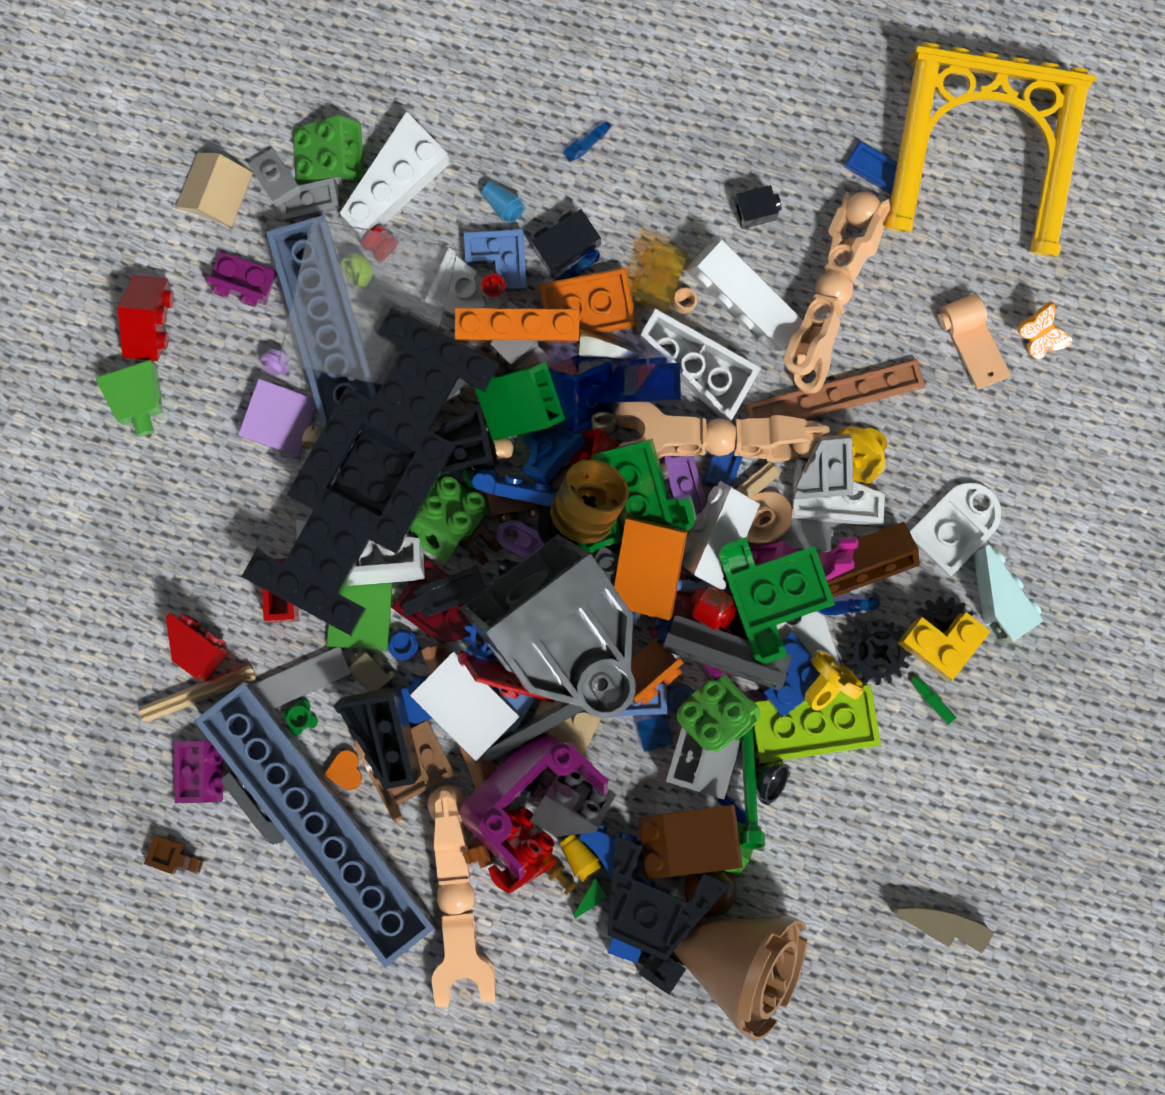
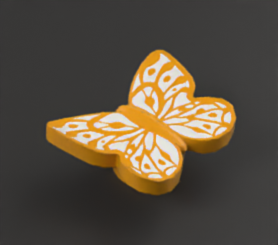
(1043, 332)

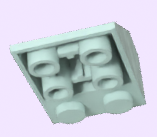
(1002, 601)

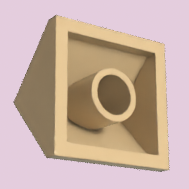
(215, 188)

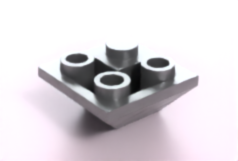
(572, 806)

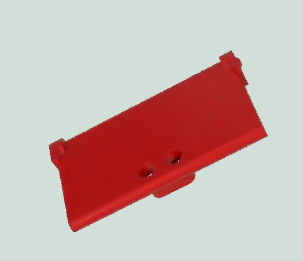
(495, 675)

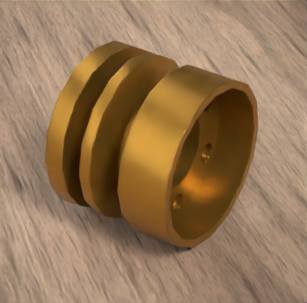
(589, 501)

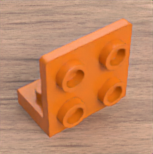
(651, 668)

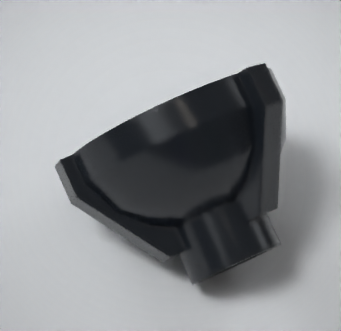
(771, 781)

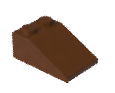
(690, 842)

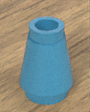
(504, 203)

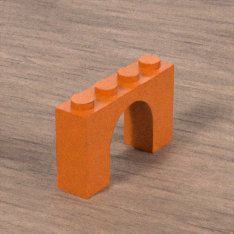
(497, 324)

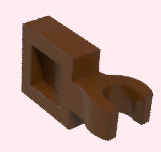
(168, 856)

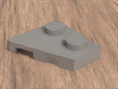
(827, 469)

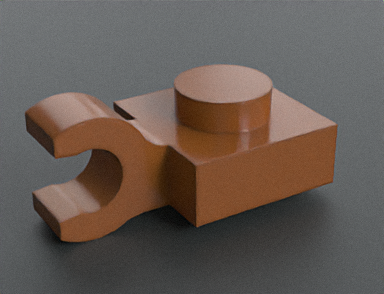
(478, 853)

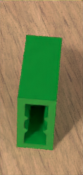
(520, 401)

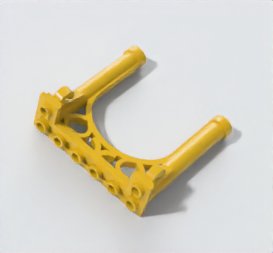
(1069, 95)

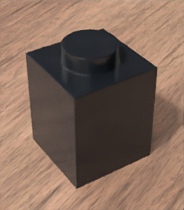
(757, 206)

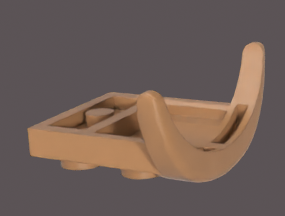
(433, 765)

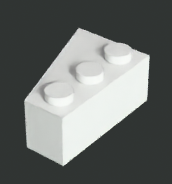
(722, 521)

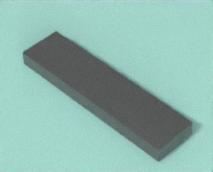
(530, 730)

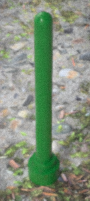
(752, 835)

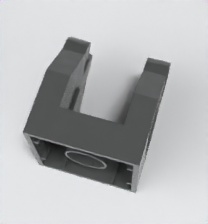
(560, 628)

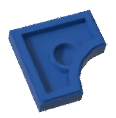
(550, 451)

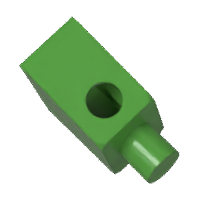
(133, 395)

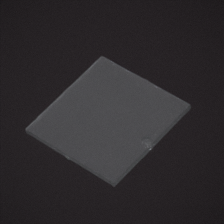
(347, 290)

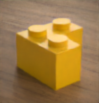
(948, 651)

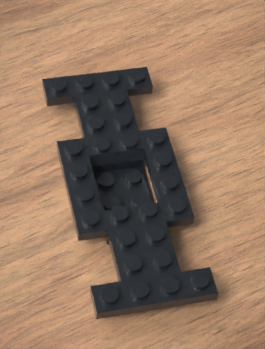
(383, 476)

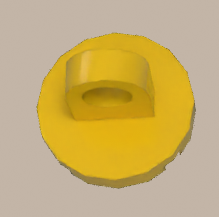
(867, 453)
(831, 681)

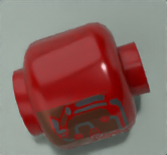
(713, 607)

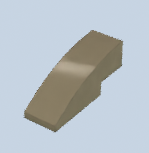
(946, 926)

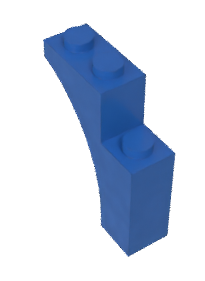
(603, 846)

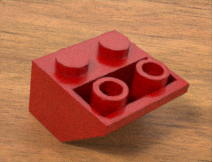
(192, 649)

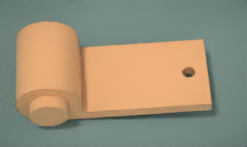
(973, 340)

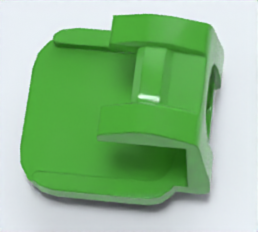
(448, 517)
(717, 714)

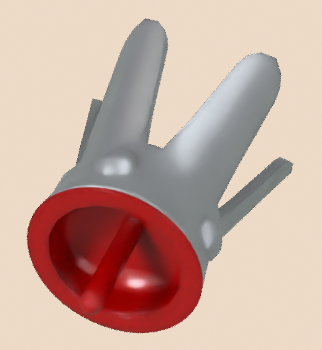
(493, 287)

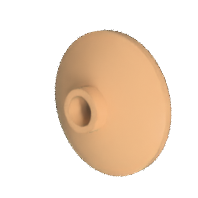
(776, 511)

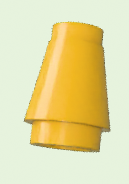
(580, 858)

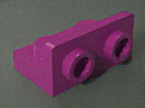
(242, 279)
(197, 772)

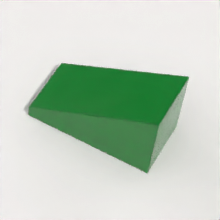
(593, 897)

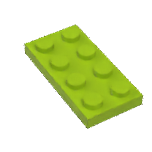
(809, 732)

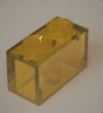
(660, 277)

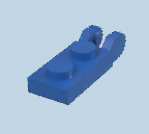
(514, 487)

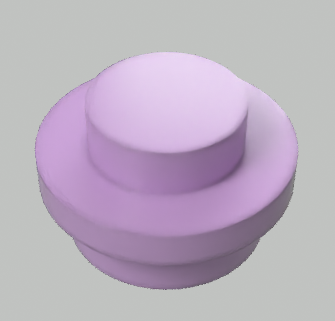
(271, 363)

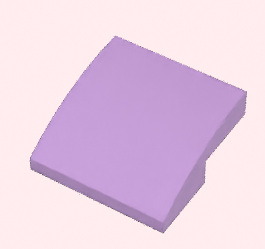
(277, 418)

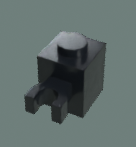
(660, 972)

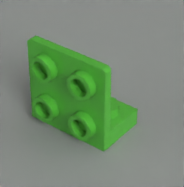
(329, 150)

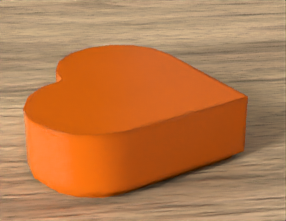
(345, 770)

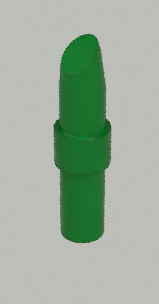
(933, 700)

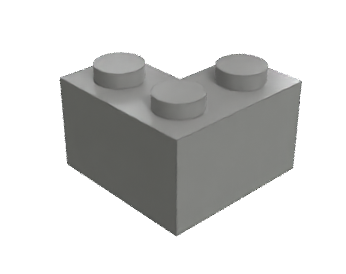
(518, 354)

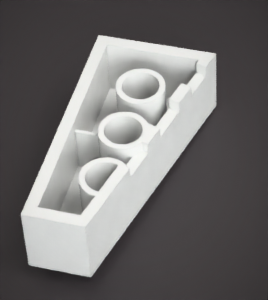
(396, 175)
(745, 295)
(706, 367)
(383, 566)

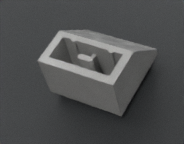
(702, 769)

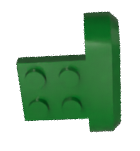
(647, 492)
(773, 593)

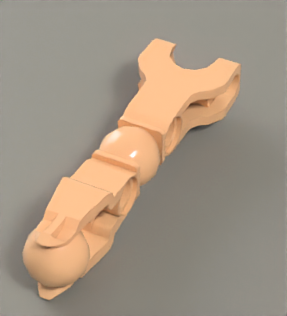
(834, 289)
(770, 438)
(456, 902)

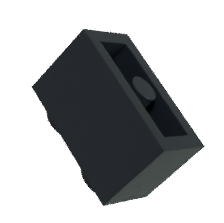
(565, 241)

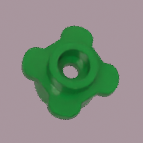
(297, 726)

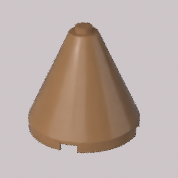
(747, 967)

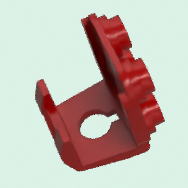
(528, 847)

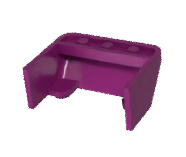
(484, 808)

